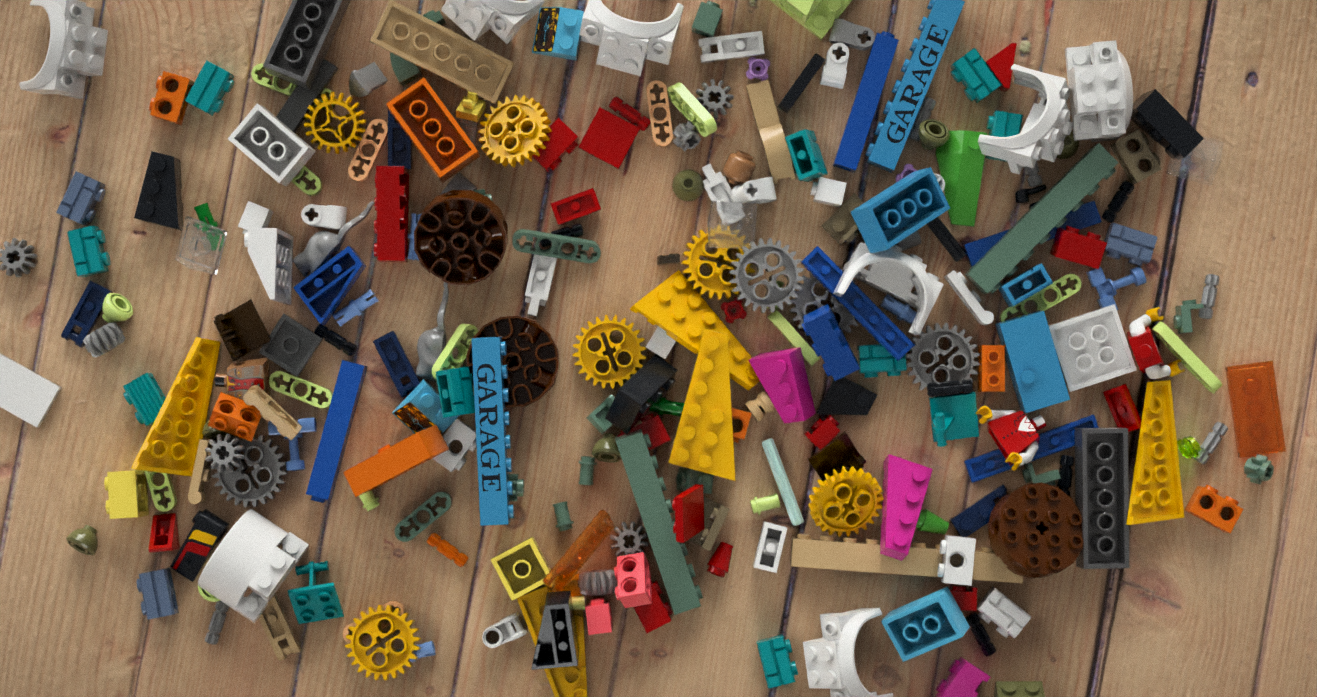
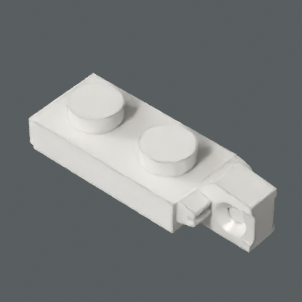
(716, 185)
(539, 282)

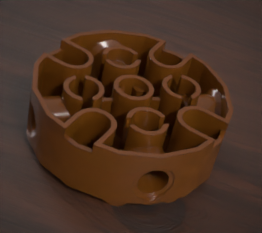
(445, 252)
(536, 357)
(1036, 530)

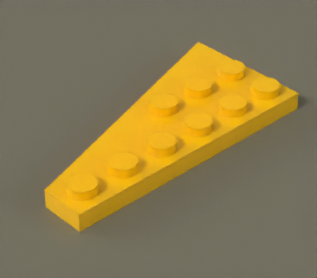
(684, 318)
(180, 422)
(706, 425)
(1156, 477)
(563, 680)

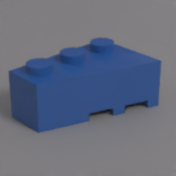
(330, 284)
(830, 343)

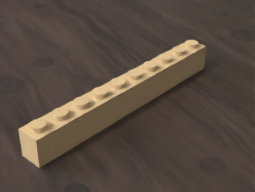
(866, 557)

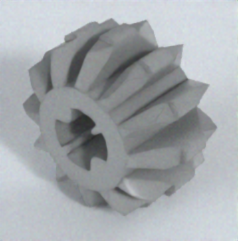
(715, 90)
(20, 249)
(104, 339)
(231, 447)
(637, 540)
(597, 582)

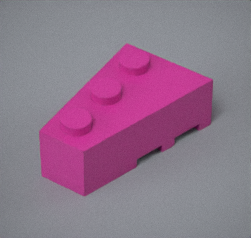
(962, 680)

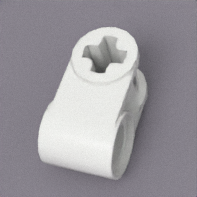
(835, 70)
(755, 191)
(328, 217)
(505, 630)

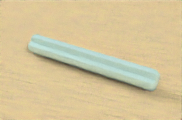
(782, 482)

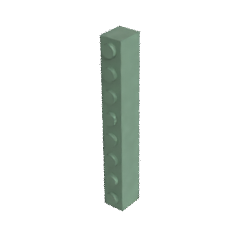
(1041, 219)
(658, 522)

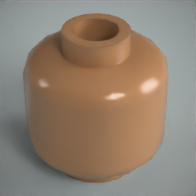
(739, 167)

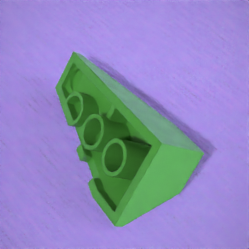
(961, 168)

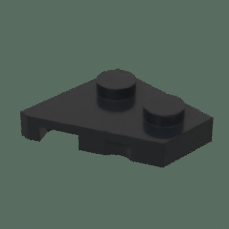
(846, 399)

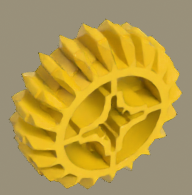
(330, 112)

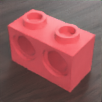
(637, 579)
(598, 616)

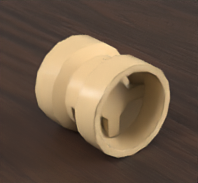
(765, 406)

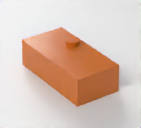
(433, 130)
(395, 460)

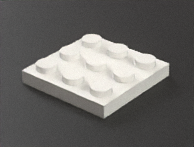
(1092, 348)

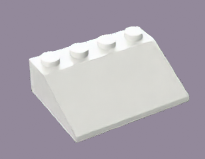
(273, 259)

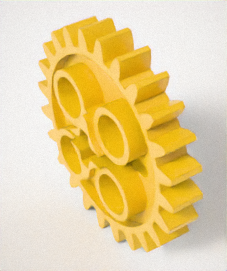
(514, 131)
(713, 283)
(589, 358)
(845, 501)
(394, 659)

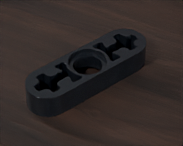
(801, 83)

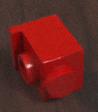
(822, 432)
(965, 599)

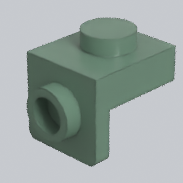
(1182, 319)
(598, 416)
(688, 477)
(1046, 477)

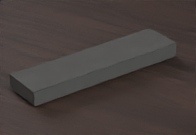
(296, 106)

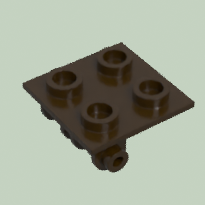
(242, 330)
(836, 455)

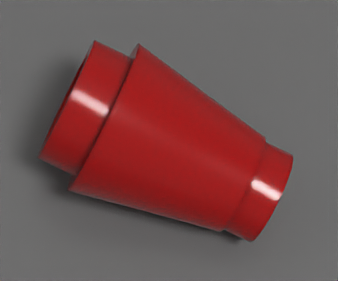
(720, 560)

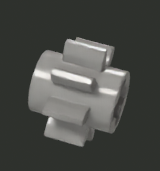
(686, 136)

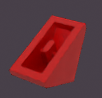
(1001, 65)
(164, 533)

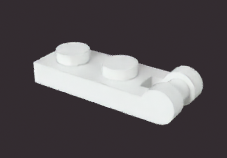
(732, 46)
(969, 298)

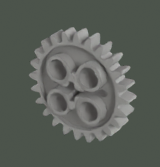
(775, 295)
(808, 297)
(929, 343)
(268, 460)

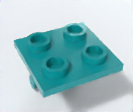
(953, 417)
(315, 601)

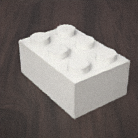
(271, 145)

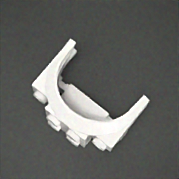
(500, 16)
(627, 42)
(73, 50)
(1099, 89)
(1044, 128)
(894, 275)
(831, 658)

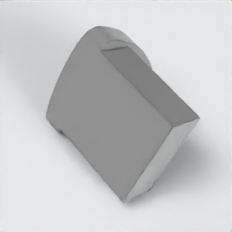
(366, 80)

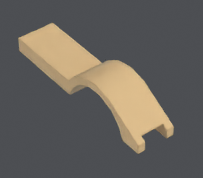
(770, 130)

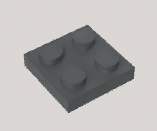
(291, 345)

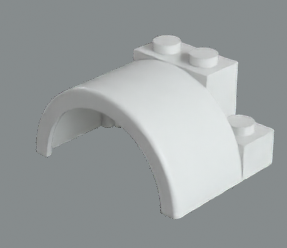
(252, 560)

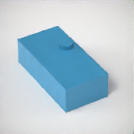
(900, 210)
(1032, 361)

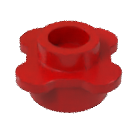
(727, 308)

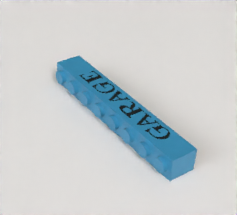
(914, 84)
(491, 430)

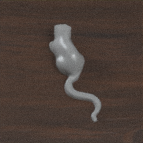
(325, 245)
(432, 342)

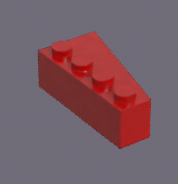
(392, 213)

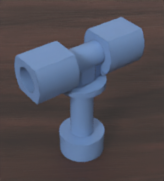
(1107, 288)
(308, 425)

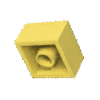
(126, 494)
(521, 568)

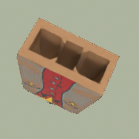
(243, 375)

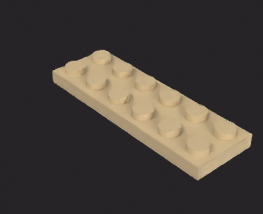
(441, 51)

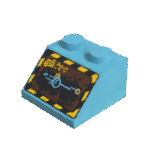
(558, 32)
(422, 409)

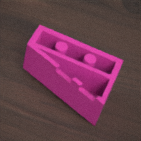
(786, 383)

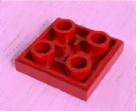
(609, 138)
(688, 513)

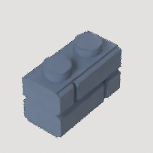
(81, 199)
(1130, 244)
(157, 593)

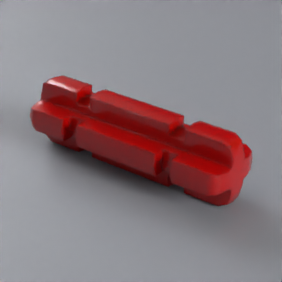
(629, 113)

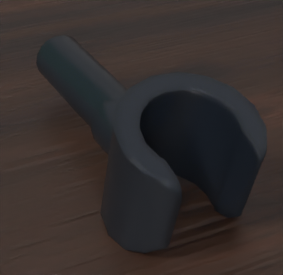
(1023, 195)

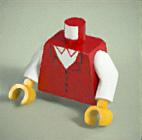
(1146, 348)
(1013, 434)

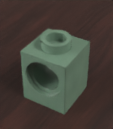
(707, 19)

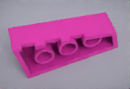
(903, 496)

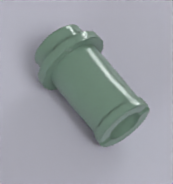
(587, 470)
(563, 516)

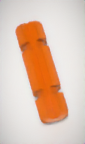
(447, 549)

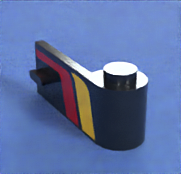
(199, 544)

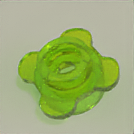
(1189, 447)

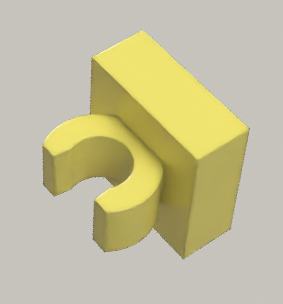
(470, 107)

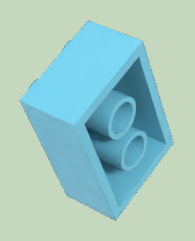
(925, 624)

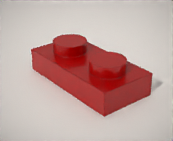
(575, 206)
(1123, 407)

